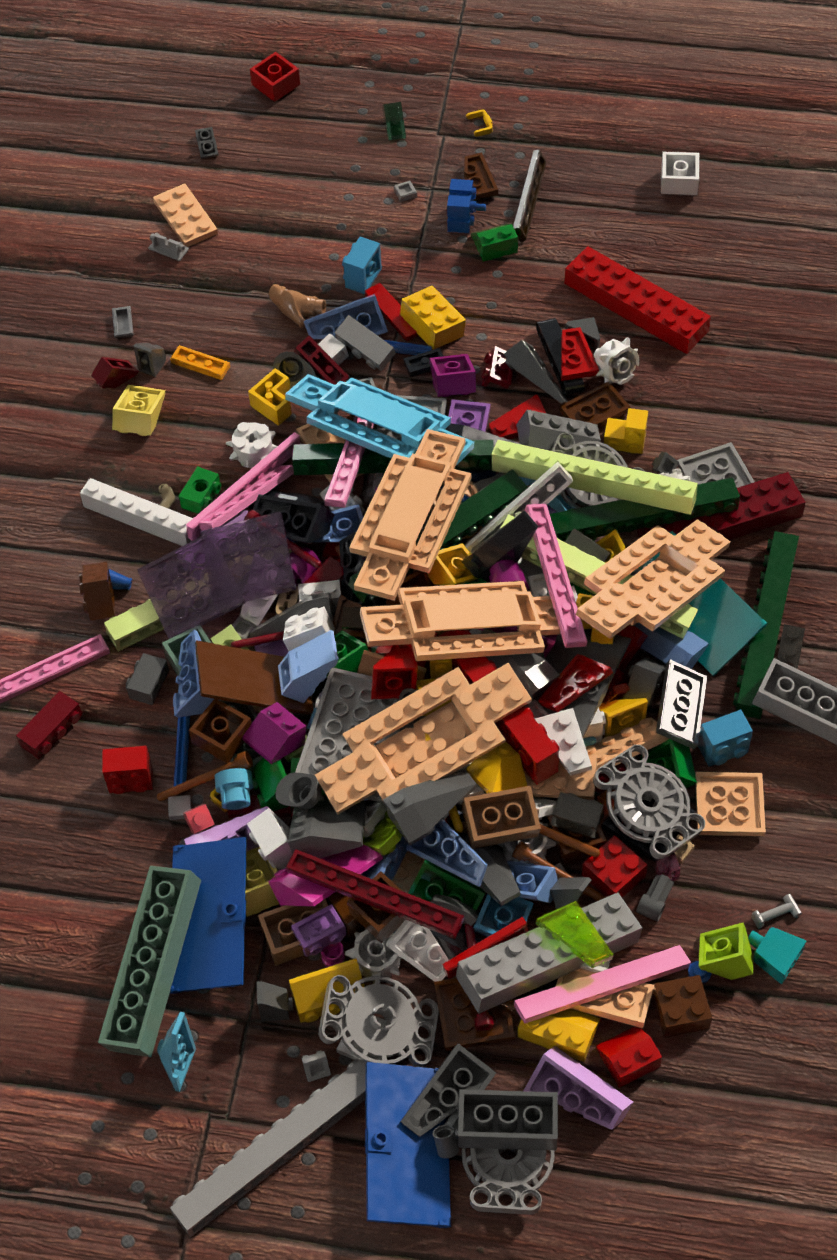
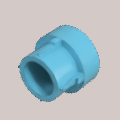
(234, 788)

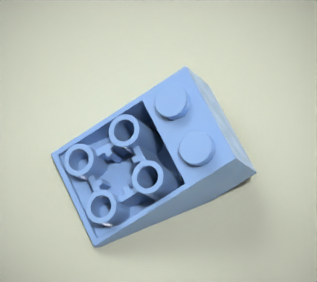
(307, 666)

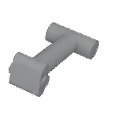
(790, 906)

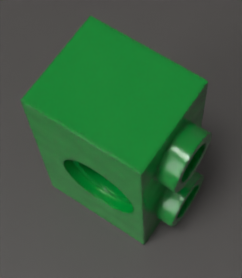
(200, 490)

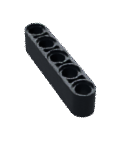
(550, 337)

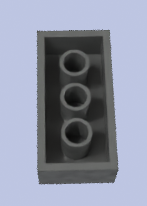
(508, 1120)

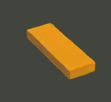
(200, 362)

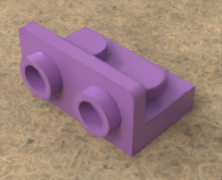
(319, 930)

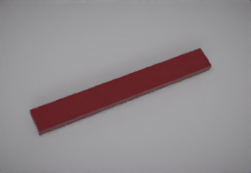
(375, 894)

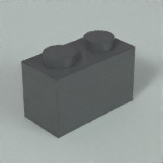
(147, 679)

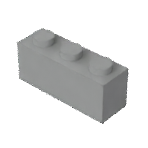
(365, 343)

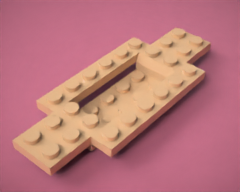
(400, 509)
(659, 588)
(460, 608)
(457, 734)

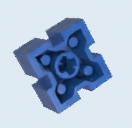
(461, 206)

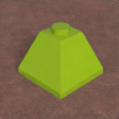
(726, 952)

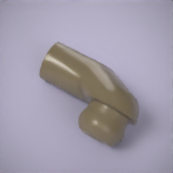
(167, 495)

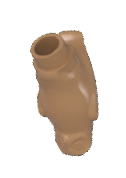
(295, 304)

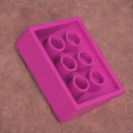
(296, 891)

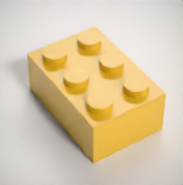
(432, 317)

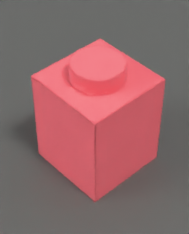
(198, 818)

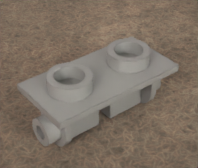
(166, 247)

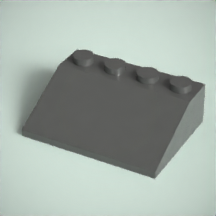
(542, 429)
(324, 832)

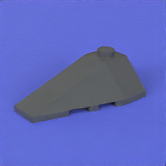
(498, 878)

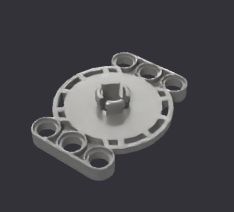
(597, 452)
(648, 782)
(361, 1029)
(507, 1177)

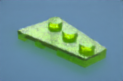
(578, 933)

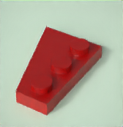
(576, 356)
(506, 424)
(573, 682)

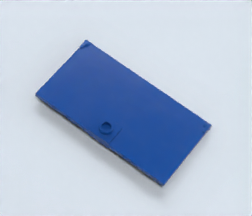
(216, 931)
(403, 1170)

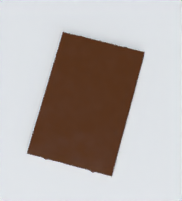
(243, 677)

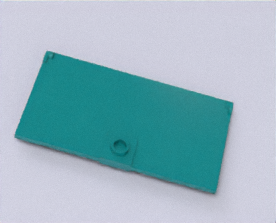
(722, 622)

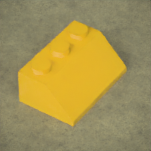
(310, 989)
(567, 1030)

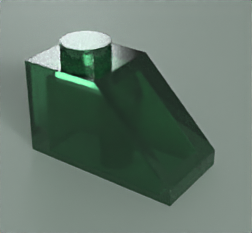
(394, 120)

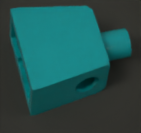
(776, 952)

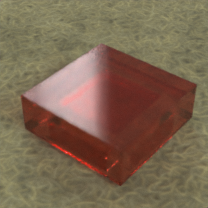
(616, 692)

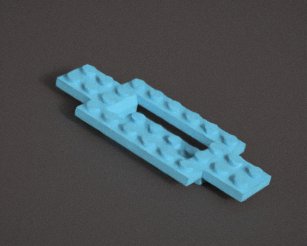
(371, 405)

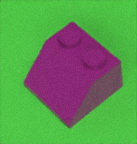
(453, 375)
(275, 733)

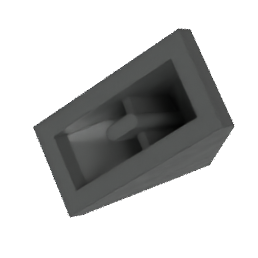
(589, 330)
(568, 890)

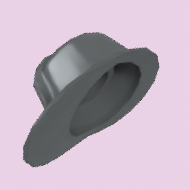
(293, 367)
(299, 791)

